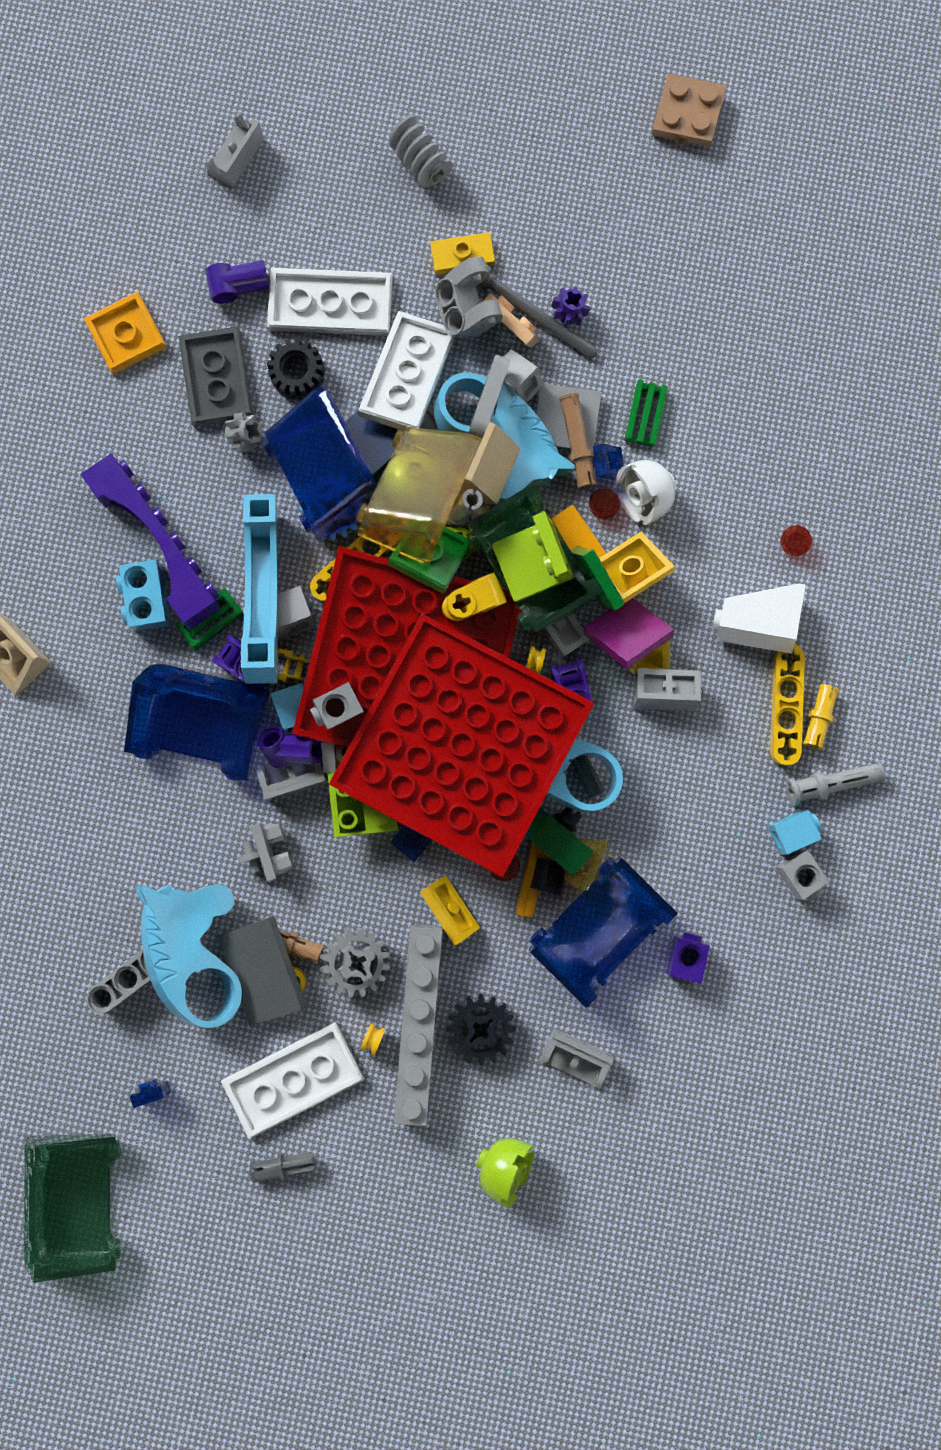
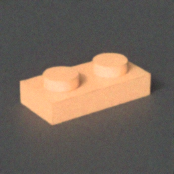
(521, 328)

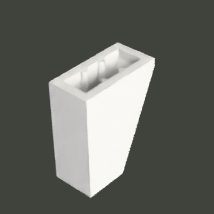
(762, 618)

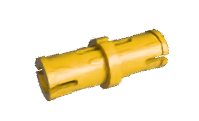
(821, 717)

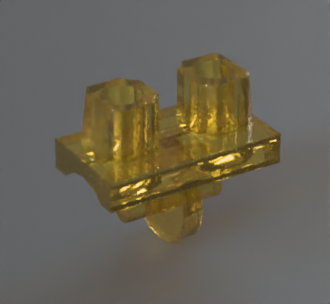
(582, 878)

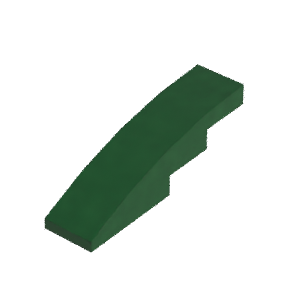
(558, 842)

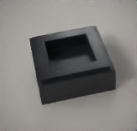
(548, 876)

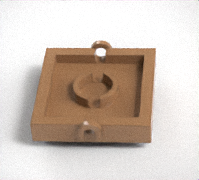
(689, 110)

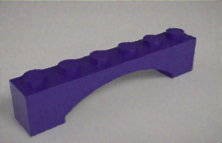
(189, 595)

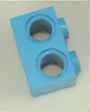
(152, 593)

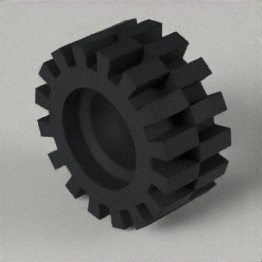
(295, 351)

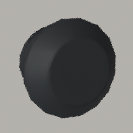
(568, 819)

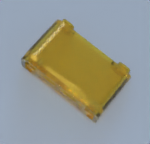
(418, 491)

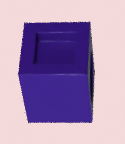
(694, 971)

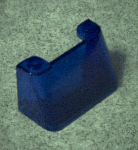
(321, 463)
(196, 718)
(600, 929)

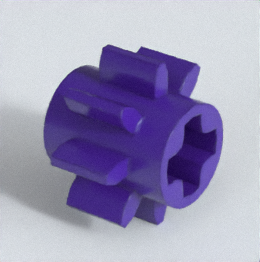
(570, 306)

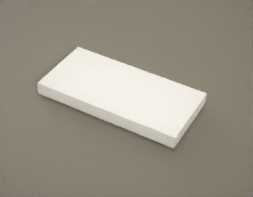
(330, 301)
(406, 372)
(292, 1080)

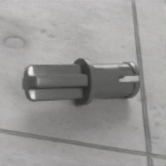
(282, 1167)

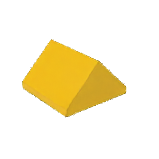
(636, 566)

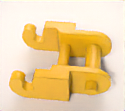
(290, 655)

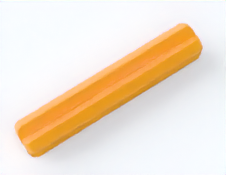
(528, 896)

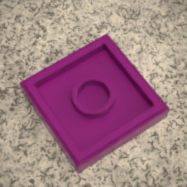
(628, 632)

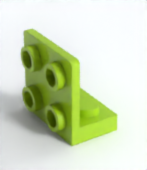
(533, 559)

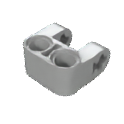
(459, 301)

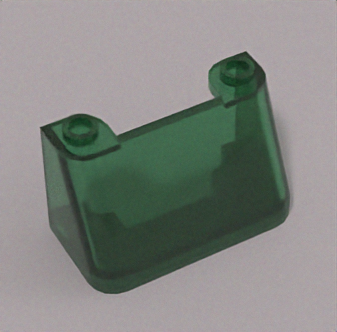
(547, 606)
(68, 1205)

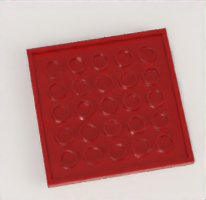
(365, 628)
(461, 744)

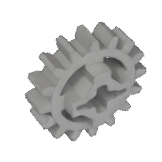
(344, 970)

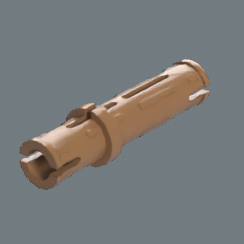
(581, 454)

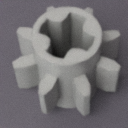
(243, 432)

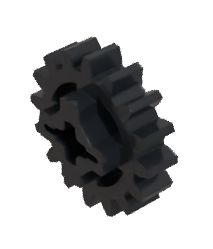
(470, 1018)

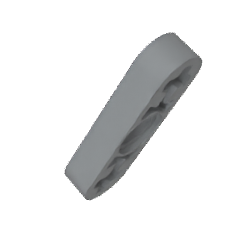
(489, 396)

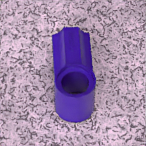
(229, 281)
(284, 749)

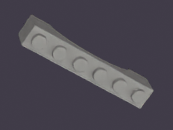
(418, 1025)

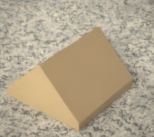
(491, 465)
(19, 657)

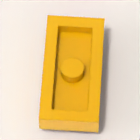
(453, 251)
(450, 910)

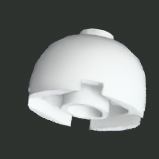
(646, 490)

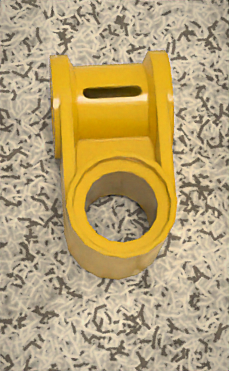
(478, 597)

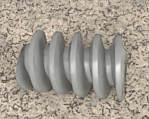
(417, 153)

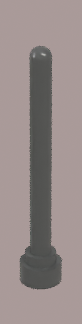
(537, 314)

